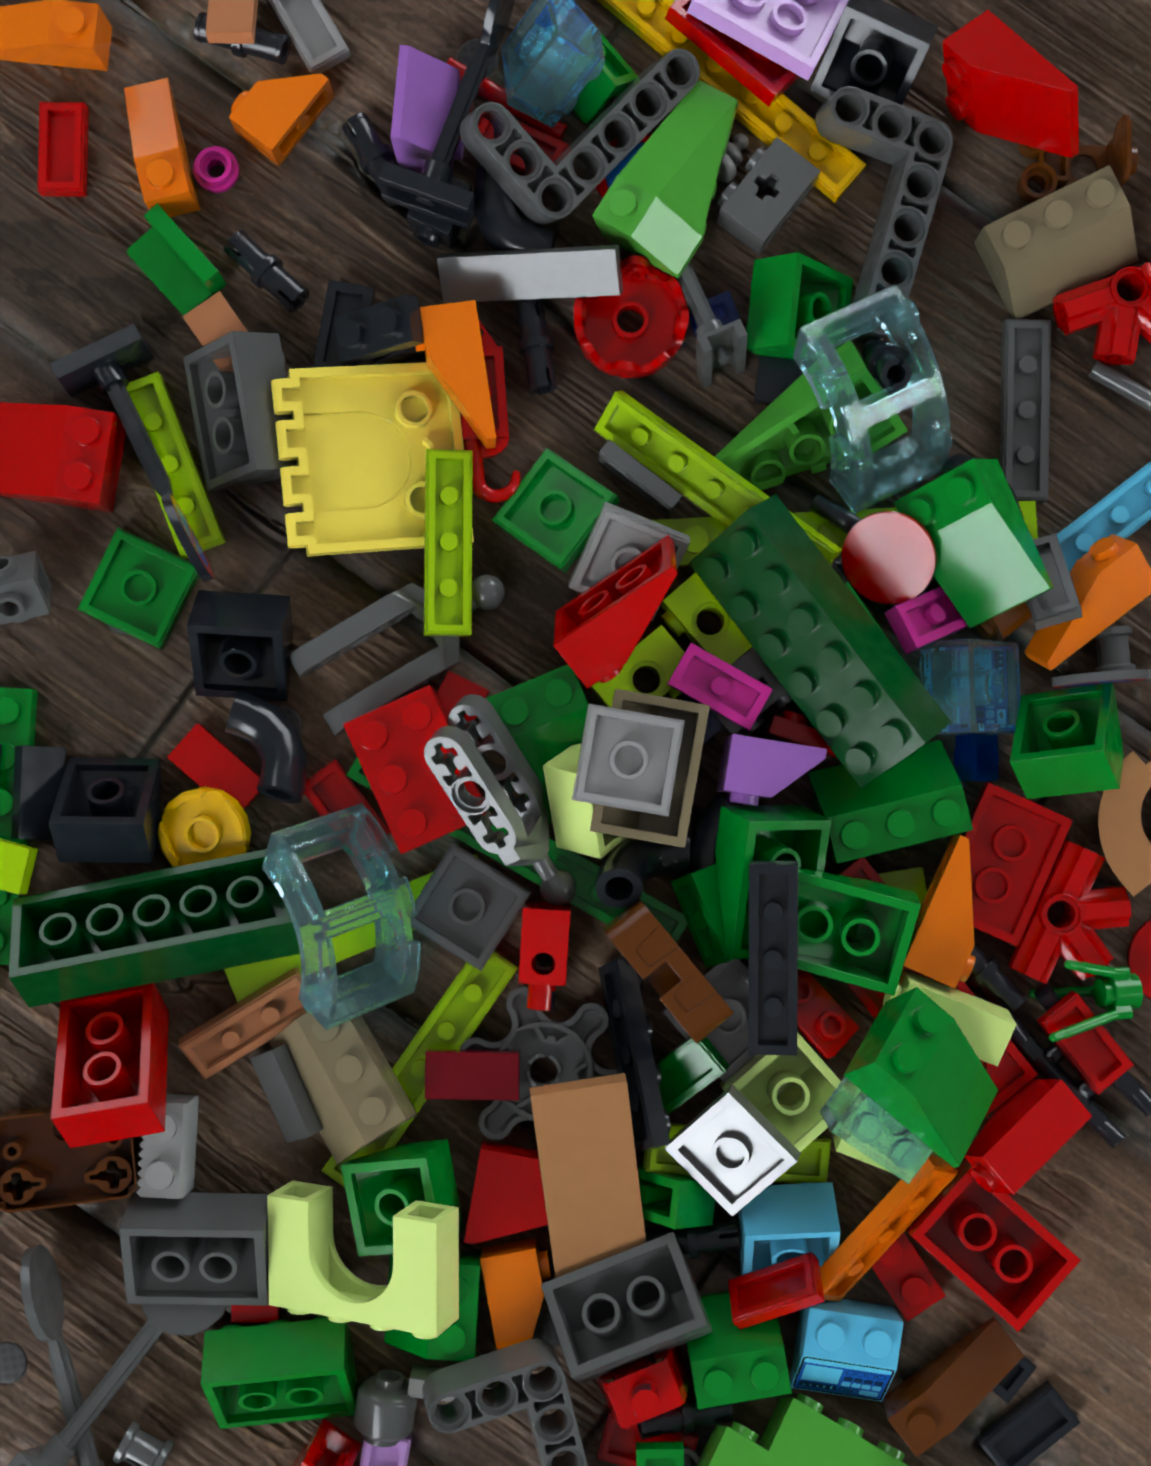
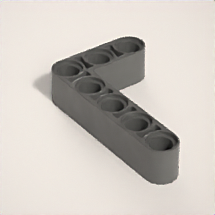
(589, 147)
(908, 164)
(516, 1392)

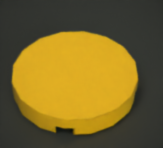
(203, 827)

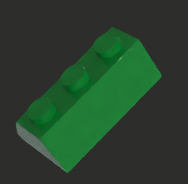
(900, 808)
(279, 1372)

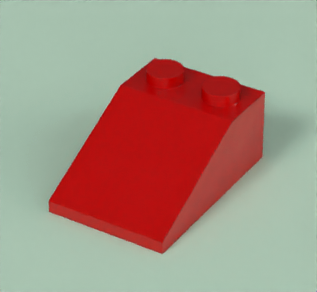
(1009, 88)
(60, 454)
(607, 620)

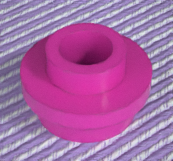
(207, 160)

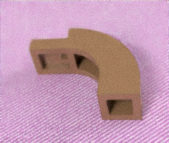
(1122, 828)

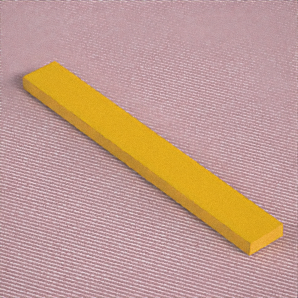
(781, 119)

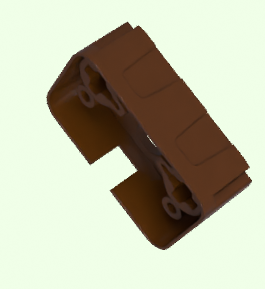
(668, 970)
(59, 1172)

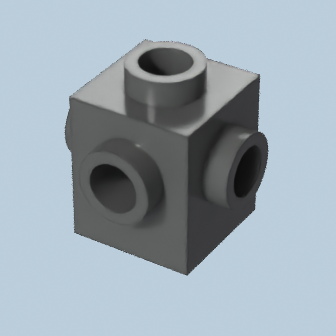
(23, 588)

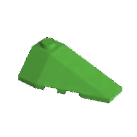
(667, 187)
(796, 431)

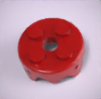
(653, 346)

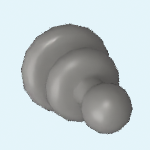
(732, 158)

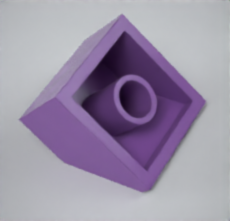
(421, 106)
(762, 767)

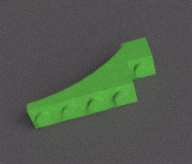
(797, 1437)

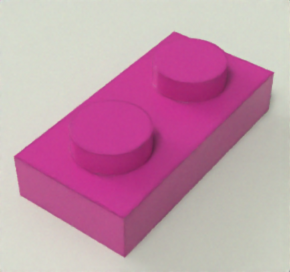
(924, 620)
(720, 686)

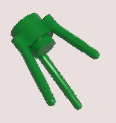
(1116, 991)

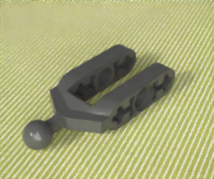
(487, 594)
(524, 820)

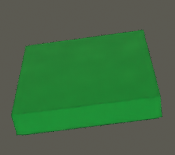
(554, 510)
(139, 588)

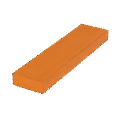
(883, 1227)

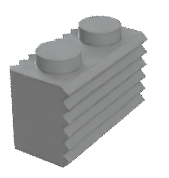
(171, 1155)

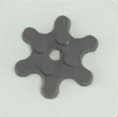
(539, 1037)

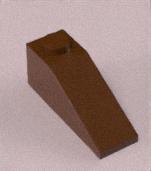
(950, 1386)

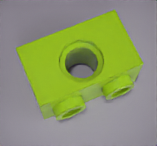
(681, 614)
(656, 652)

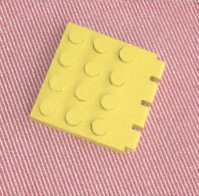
(360, 454)

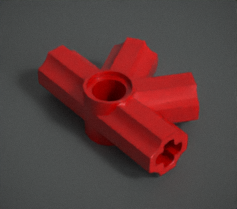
(1117, 319)
(1083, 912)

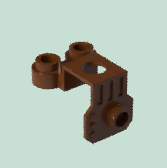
(1054, 170)

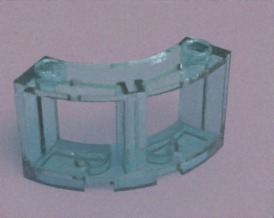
(855, 471)
(387, 904)

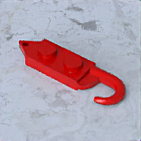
(497, 387)

